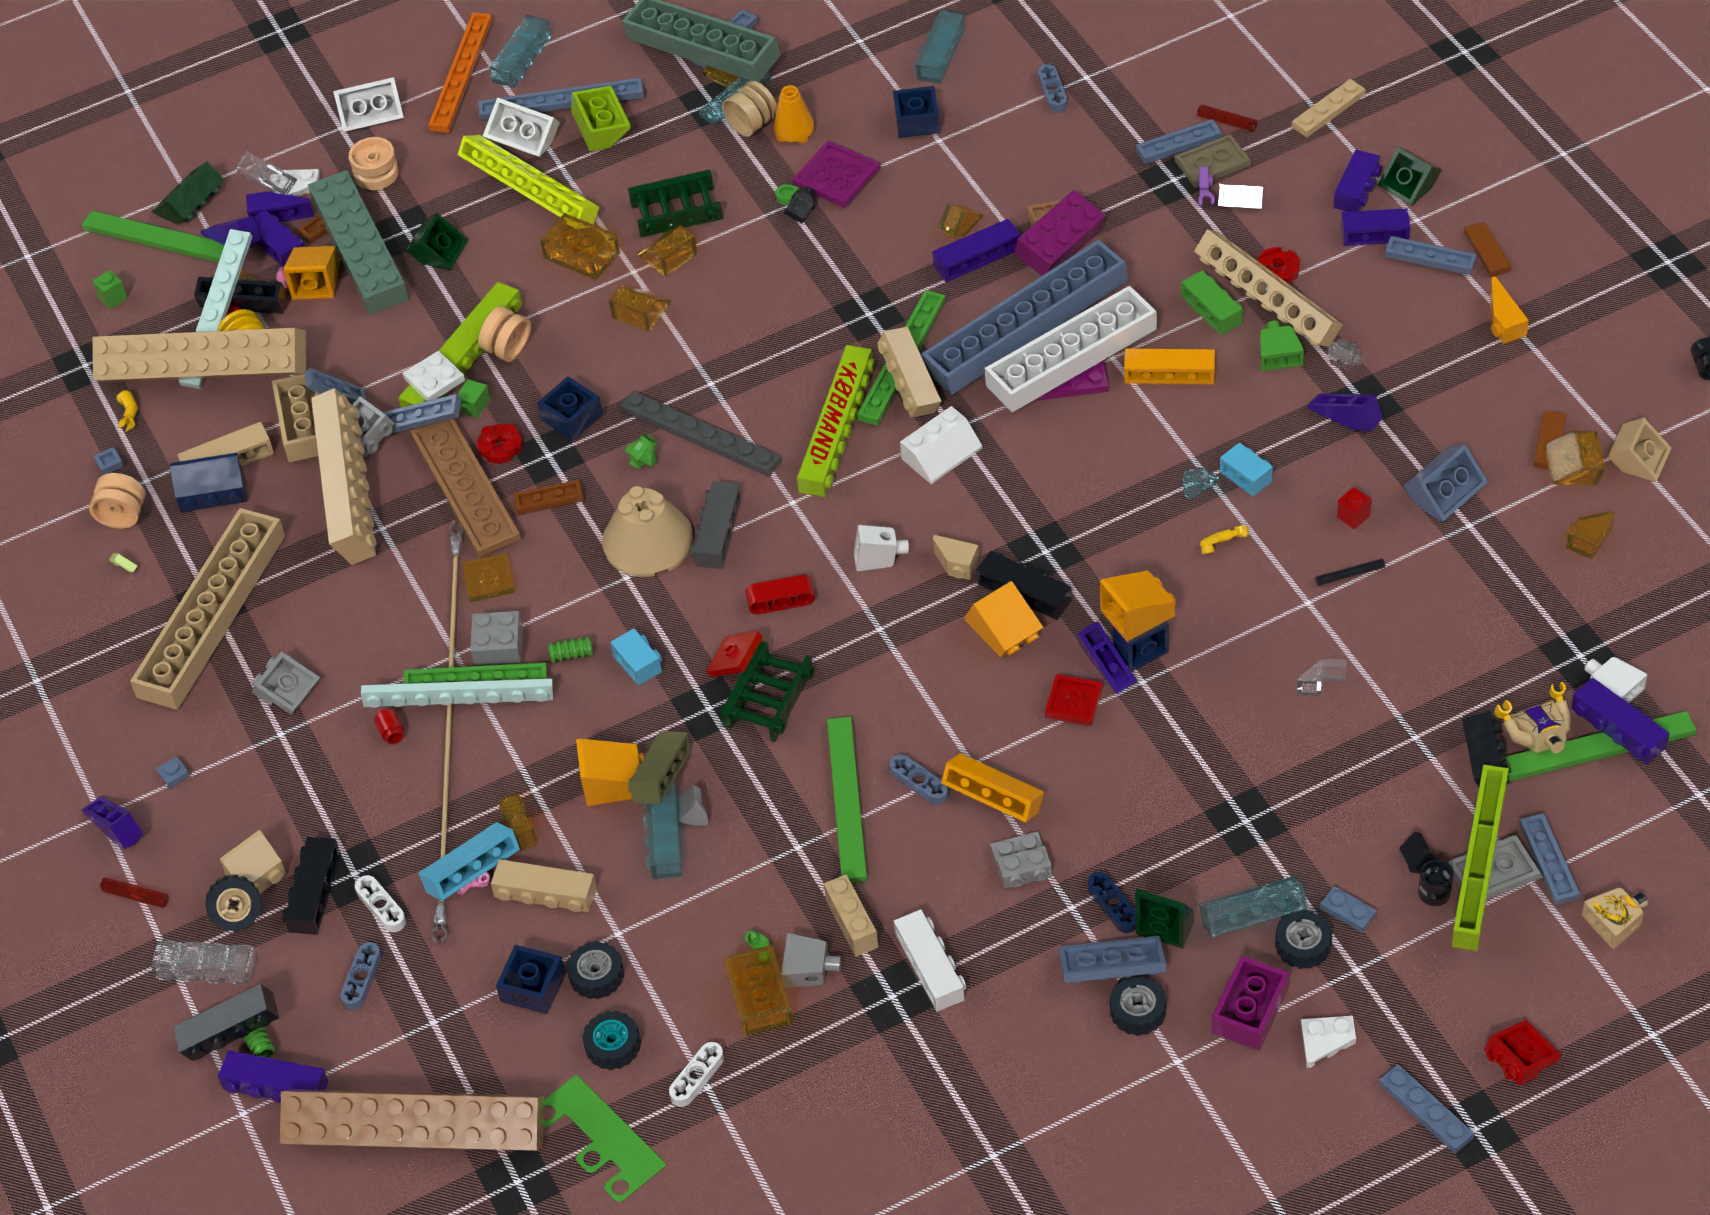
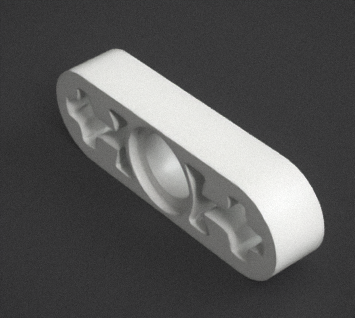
(380, 894)
(695, 1085)

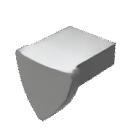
(691, 808)

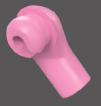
(280, 276)
(481, 881)

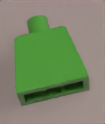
(1279, 347)

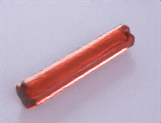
(1227, 118)
(134, 892)

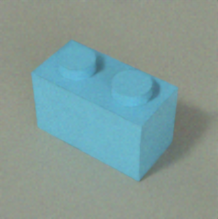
(1246, 469)
(636, 656)

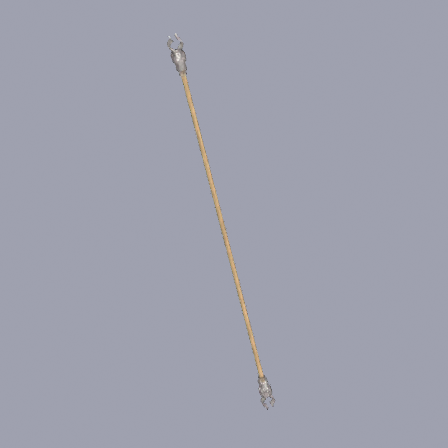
(456, 542)

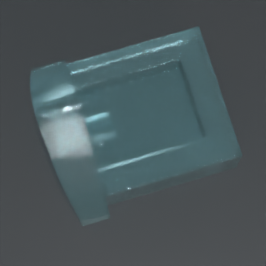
(1197, 480)

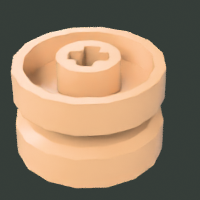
(373, 163)
(504, 333)
(117, 500)

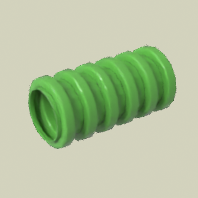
(570, 649)
(259, 1043)

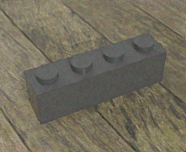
(716, 525)

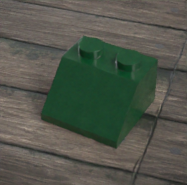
(1408, 176)
(437, 243)

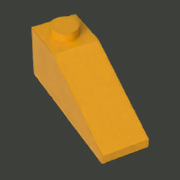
(1507, 318)

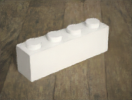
(929, 960)

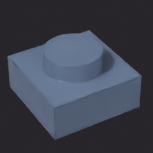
(108, 461)
(173, 772)

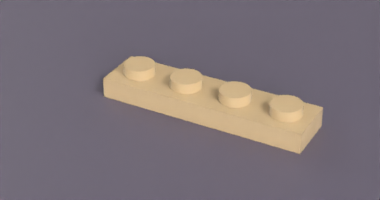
(1328, 108)

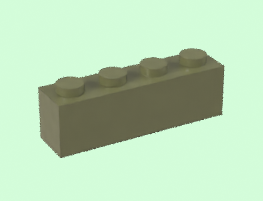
(659, 767)

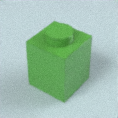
(109, 289)
(473, 398)

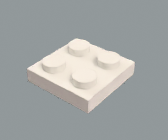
(433, 376)

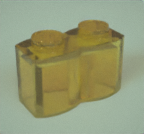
(518, 820)

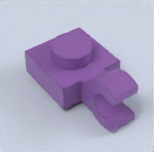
(1205, 182)

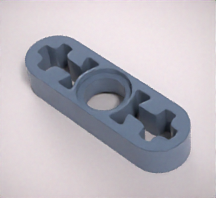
(1050, 95)
(922, 789)
(363, 986)

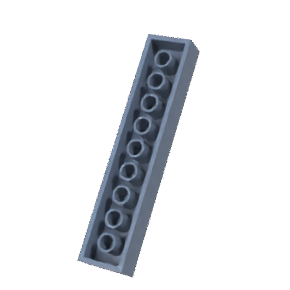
(1025, 316)

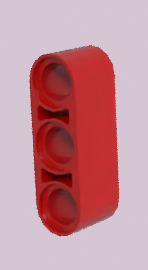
(780, 594)

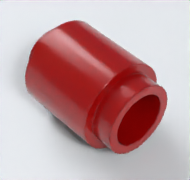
(389, 726)

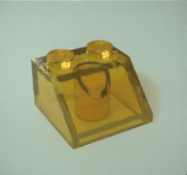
(670, 250)
(637, 306)
(1575, 459)

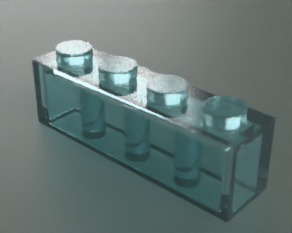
(940, 46)
(520, 51)
(663, 837)
(1253, 906)

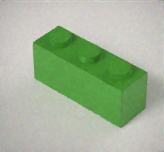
(1211, 302)

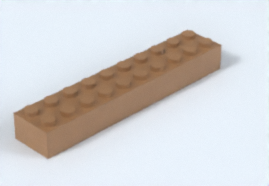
(411, 1119)

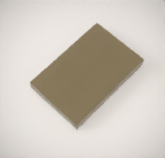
(1220, 156)

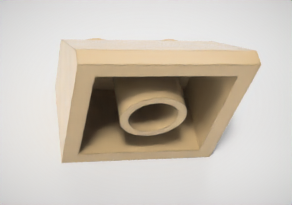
(1640, 450)
(255, 861)

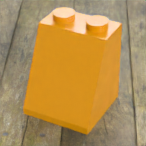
(312, 272)
(1135, 603)
(1004, 620)
(606, 769)

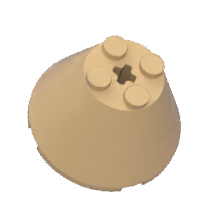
(646, 534)

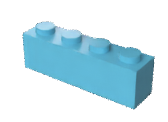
(469, 861)

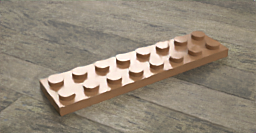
(465, 486)

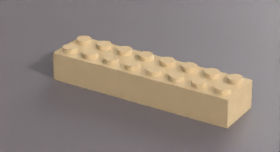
(343, 477)

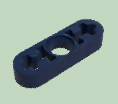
(1112, 891)

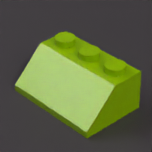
(599, 117)

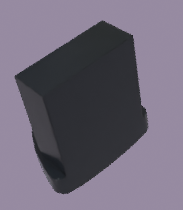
(801, 204)
(1416, 852)

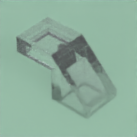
(1327, 670)

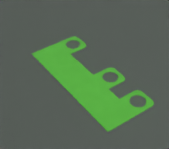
(609, 1134)

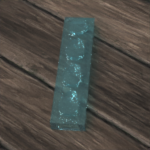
(713, 110)

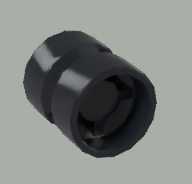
(1701, 354)
(1435, 882)

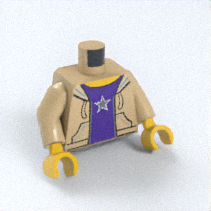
(1539, 726)

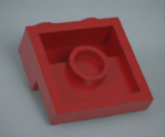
(1521, 1052)

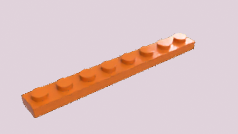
(460, 72)

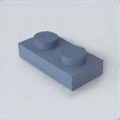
(1348, 909)

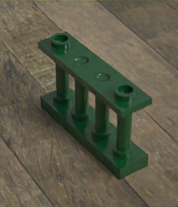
(670, 189)
(753, 675)

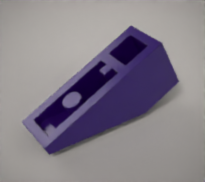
(281, 205)
(220, 231)
(1350, 410)
(1105, 657)
(113, 822)

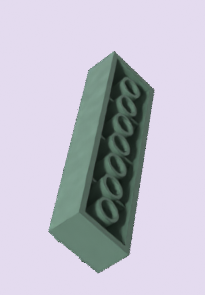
(702, 38)
(358, 242)

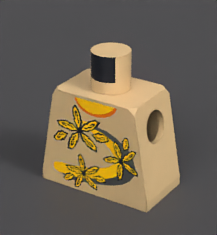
(1615, 915)

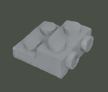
(373, 425)
(284, 683)
(1021, 860)

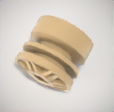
(749, 108)

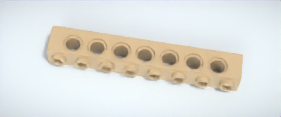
(1326, 325)

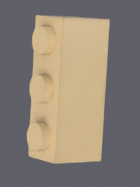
(850, 915)

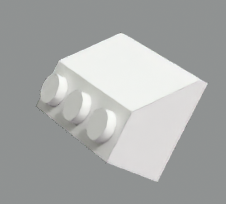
(368, 104)
(521, 127)
(940, 445)

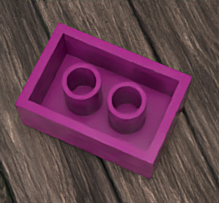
(1250, 1003)

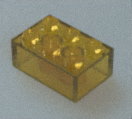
(580, 246)
(758, 990)

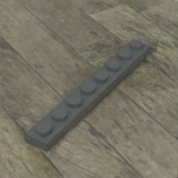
(701, 433)

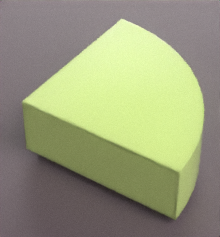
(119, 560)

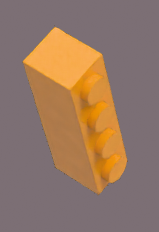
(1169, 366)
(992, 787)

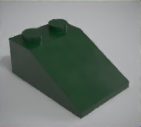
(1162, 918)

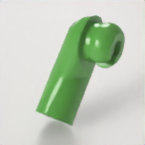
(756, 940)

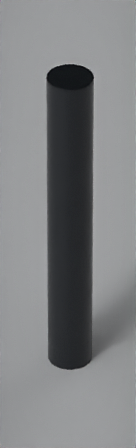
(1350, 572)

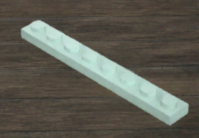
(222, 288)
(457, 692)

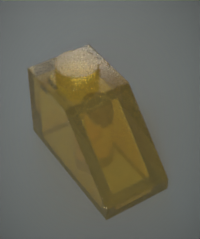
(958, 220)
(1589, 533)

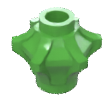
(642, 451)

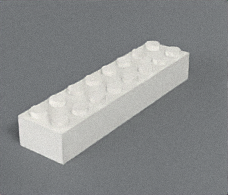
(1070, 348)

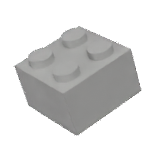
(496, 638)

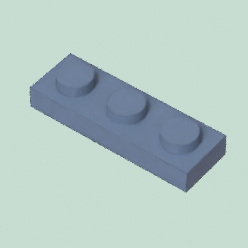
(322, 382)

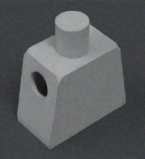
(807, 962)

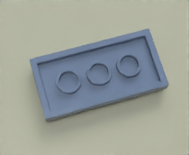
(1112, 959)

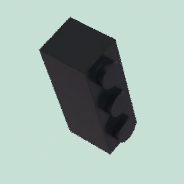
(1485, 743)

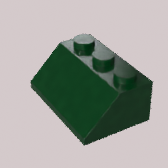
(189, 194)

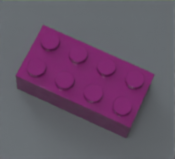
(1060, 233)

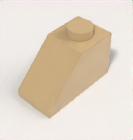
(956, 556)

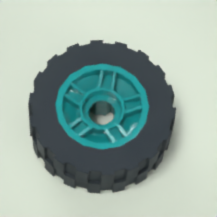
(612, 1027)

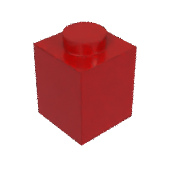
(1354, 508)

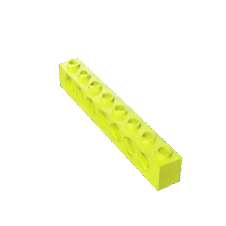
(526, 179)

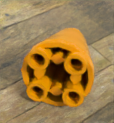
(792, 117)

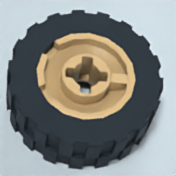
(233, 917)

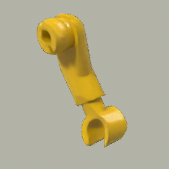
(127, 399)
(1222, 536)

